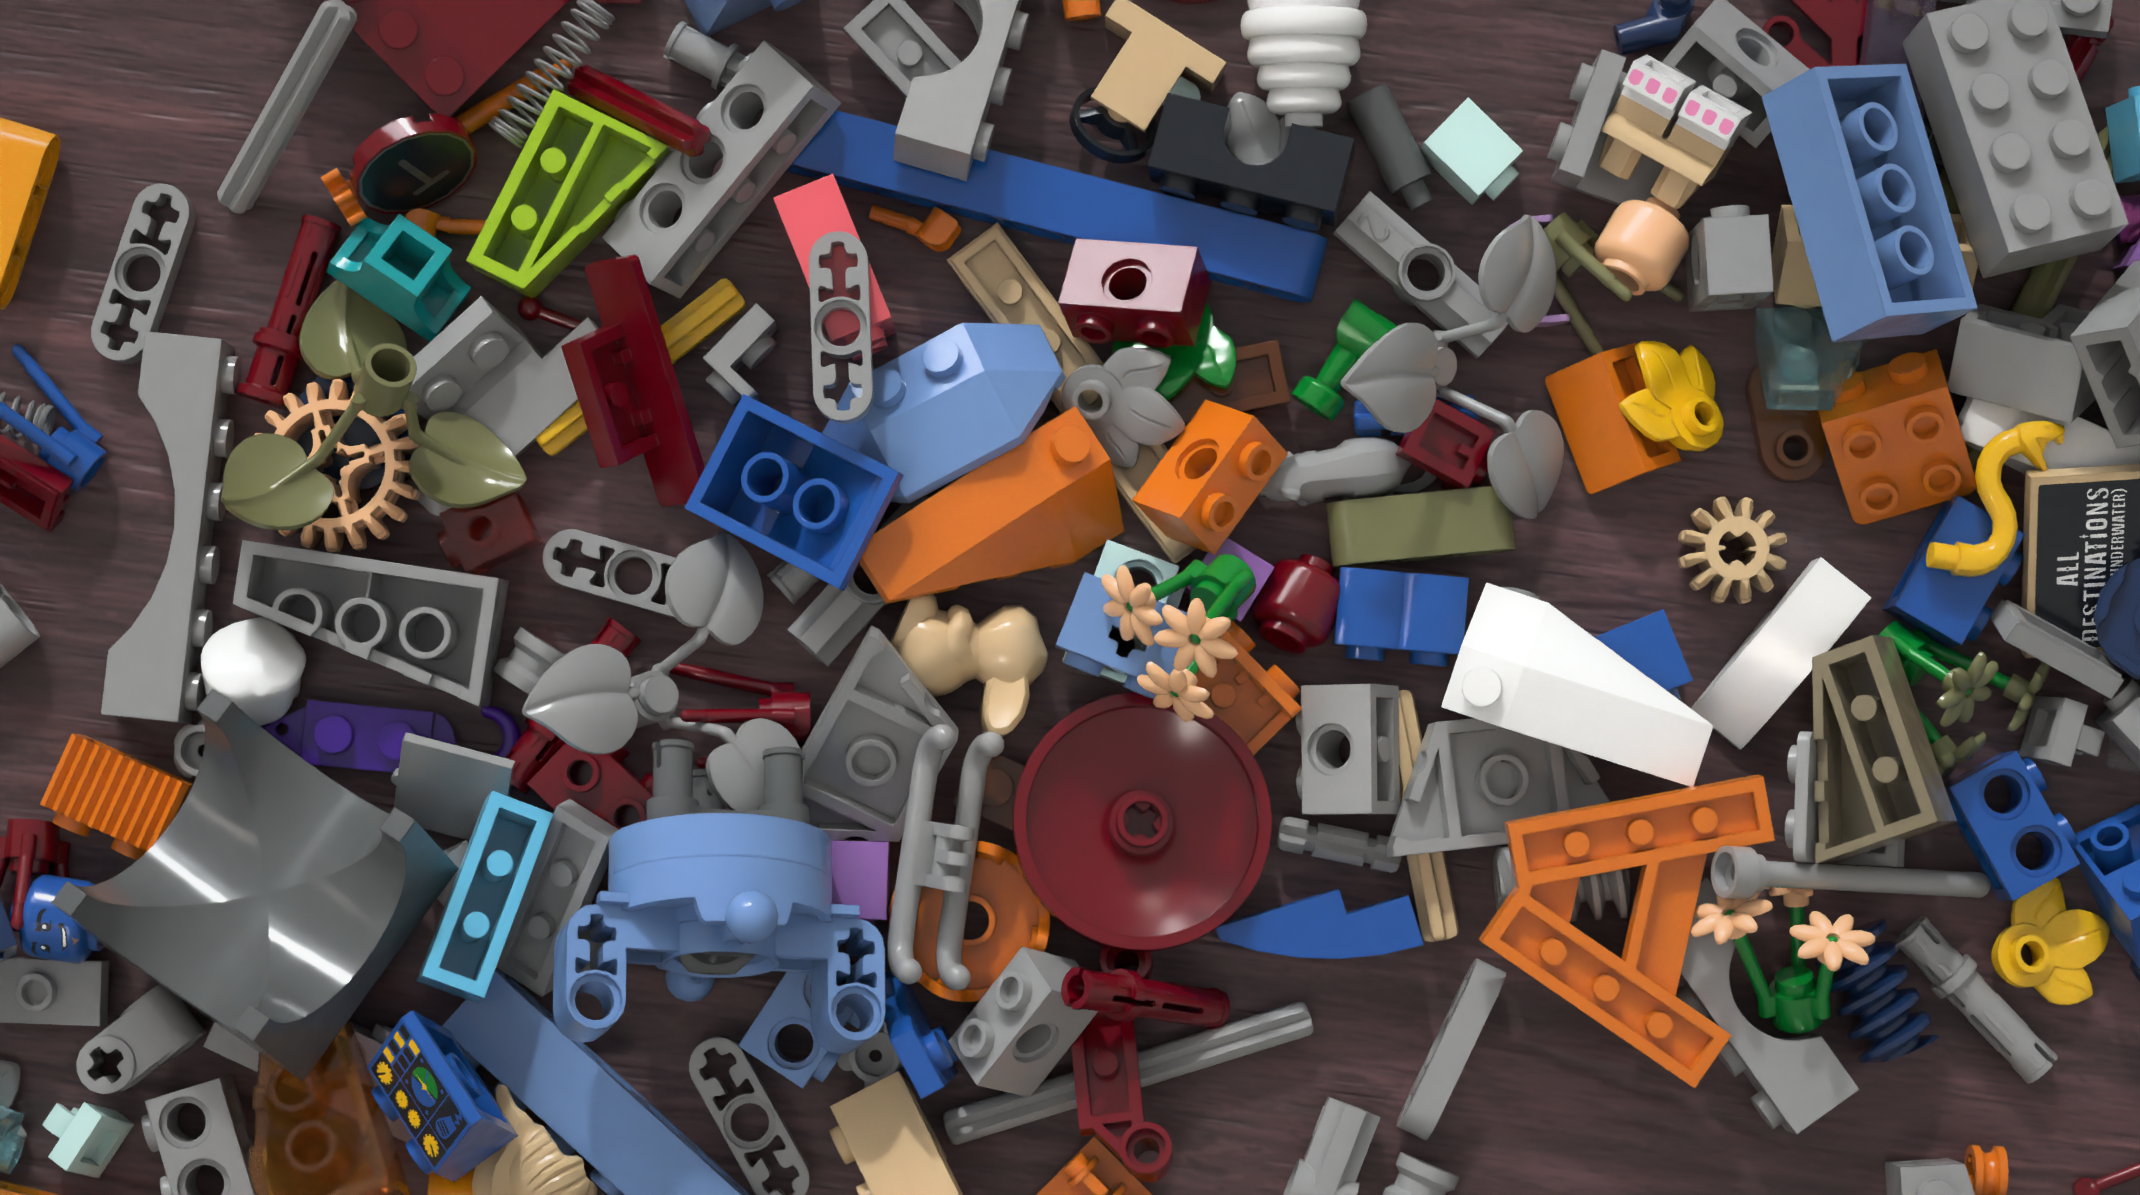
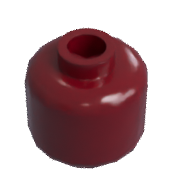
(1297, 604)

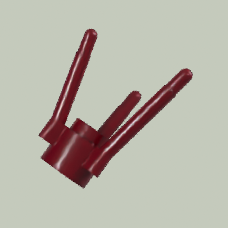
(784, 707)
(30, 850)

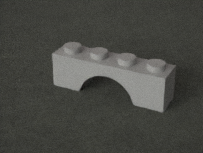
(947, 111)
(1793, 1076)

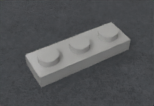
(560, 884)

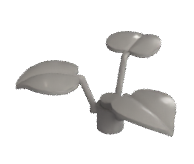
(1413, 366)
(598, 705)

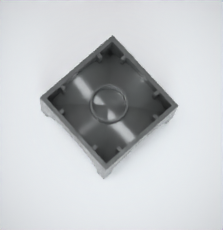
(267, 894)

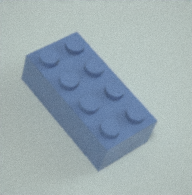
(1869, 201)

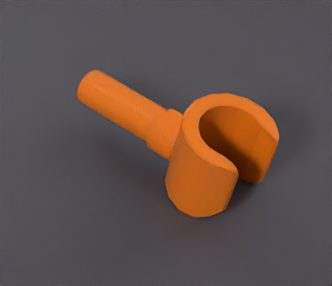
(433, 222)
(936, 232)

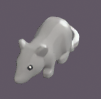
(1348, 471)

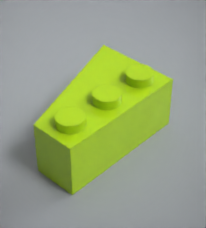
(562, 193)

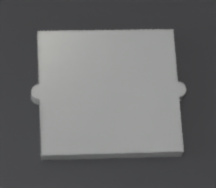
(447, 784)

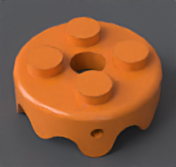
(1014, 922)

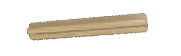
(1429, 870)

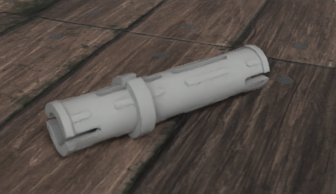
(1964, 987)

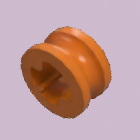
(1987, 1170)

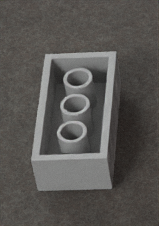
(2014, 133)

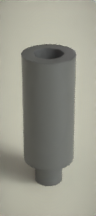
(1392, 145)

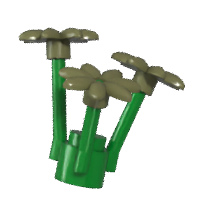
(1962, 687)

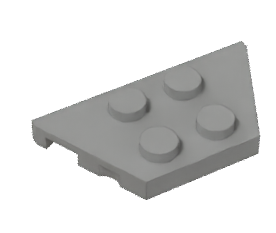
(867, 745)
(1478, 778)

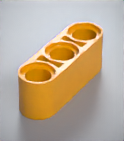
(26, 173)

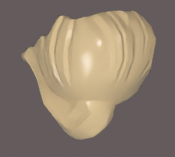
(530, 1161)

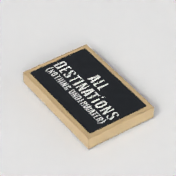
(2076, 535)

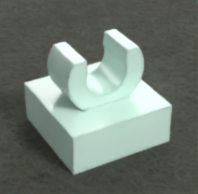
(86, 1137)

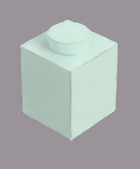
(1472, 153)

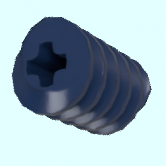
(1880, 1003)

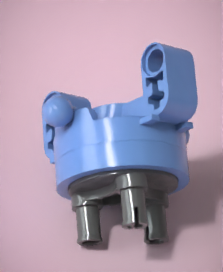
(721, 899)

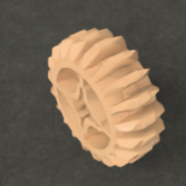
(367, 458)

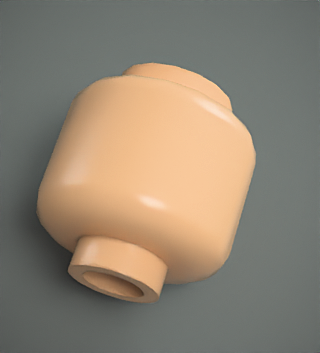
(1643, 244)

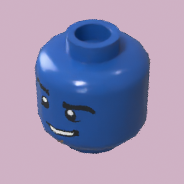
(49, 931)

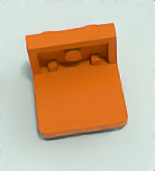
(1897, 439)

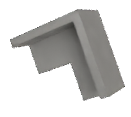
(2022, 361)

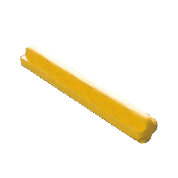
(681, 335)

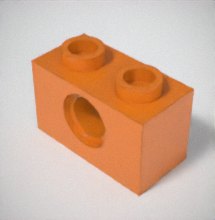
(1210, 476)

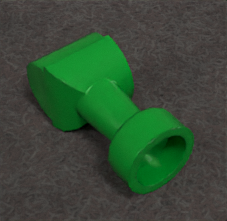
(1353, 336)

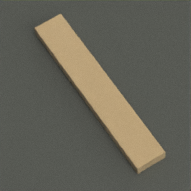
(1014, 294)

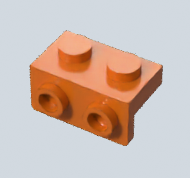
(1247, 696)

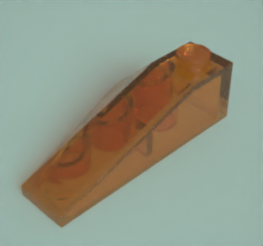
(323, 1130)

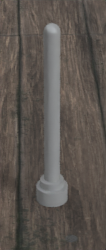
(1742, 872)

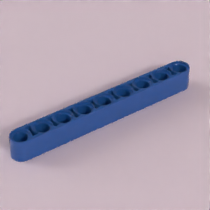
(1070, 206)

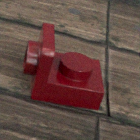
(1449, 447)

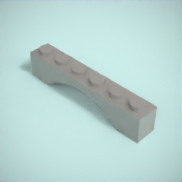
(156, 661)

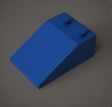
(794, 492)

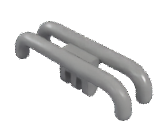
(939, 855)

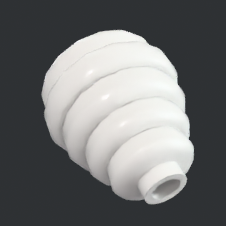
(1303, 54)

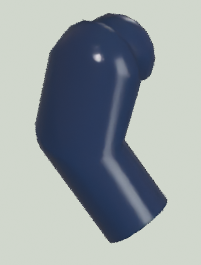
(1659, 27)

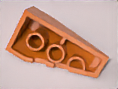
(1008, 517)

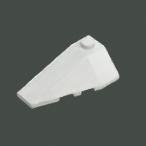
(1558, 683)

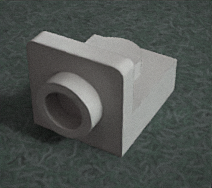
(745, 344)

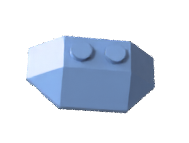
(953, 403)

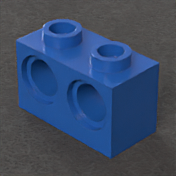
(1994, 835)

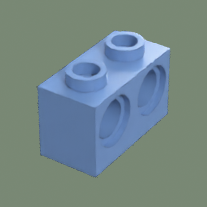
(792, 1005)

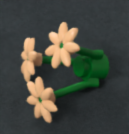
(1214, 604)
(1795, 997)

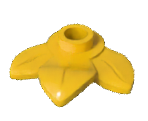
(1676, 398)
(2058, 943)

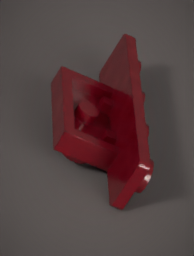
(631, 384)

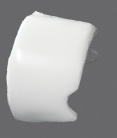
(255, 667)

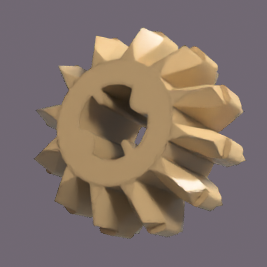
(1734, 574)

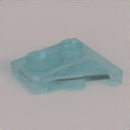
(1799, 359)

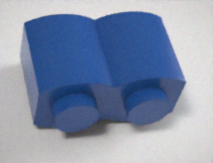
(1401, 614)

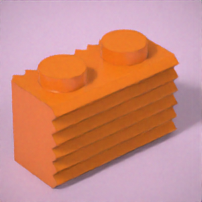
(114, 795)

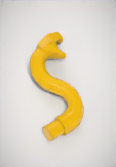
(1979, 559)

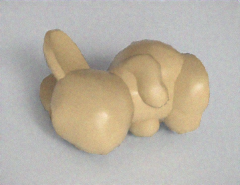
(951, 649)

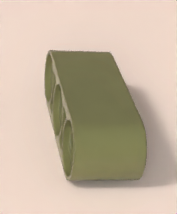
(1418, 527)

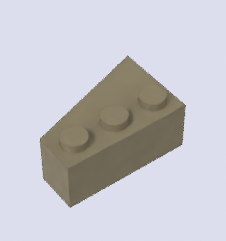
(1872, 753)

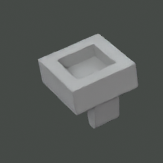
(2058, 732)

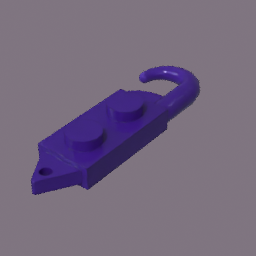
(370, 735)

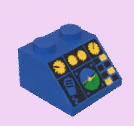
(438, 1098)

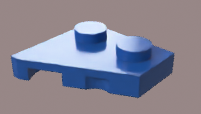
(919, 1046)

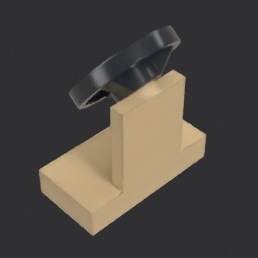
(1140, 82)

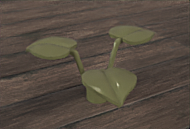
(346, 336)

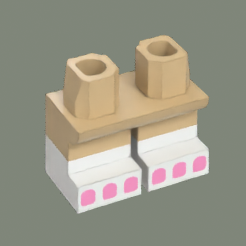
(1643, 125)

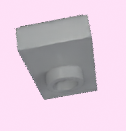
(54, 992)

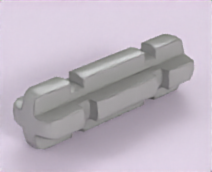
(1335, 844)

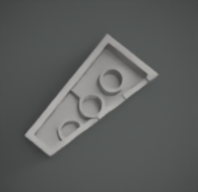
(401, 616)

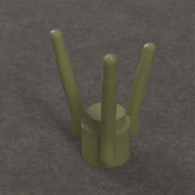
(1573, 250)

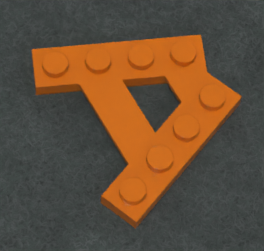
(1670, 842)

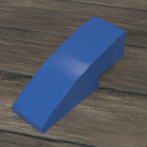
(1324, 929)

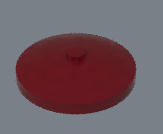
(1141, 823)

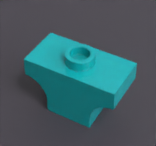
(402, 274)

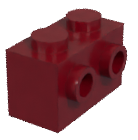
(596, 783)

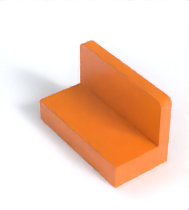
(1597, 432)

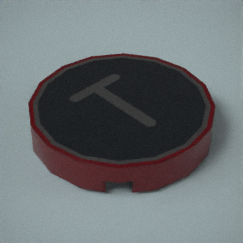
(412, 164)

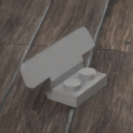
(496, 376)

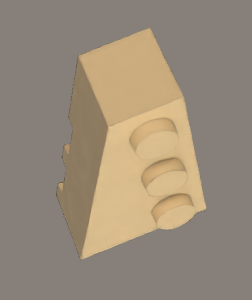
(891, 1141)

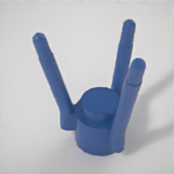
(70, 452)

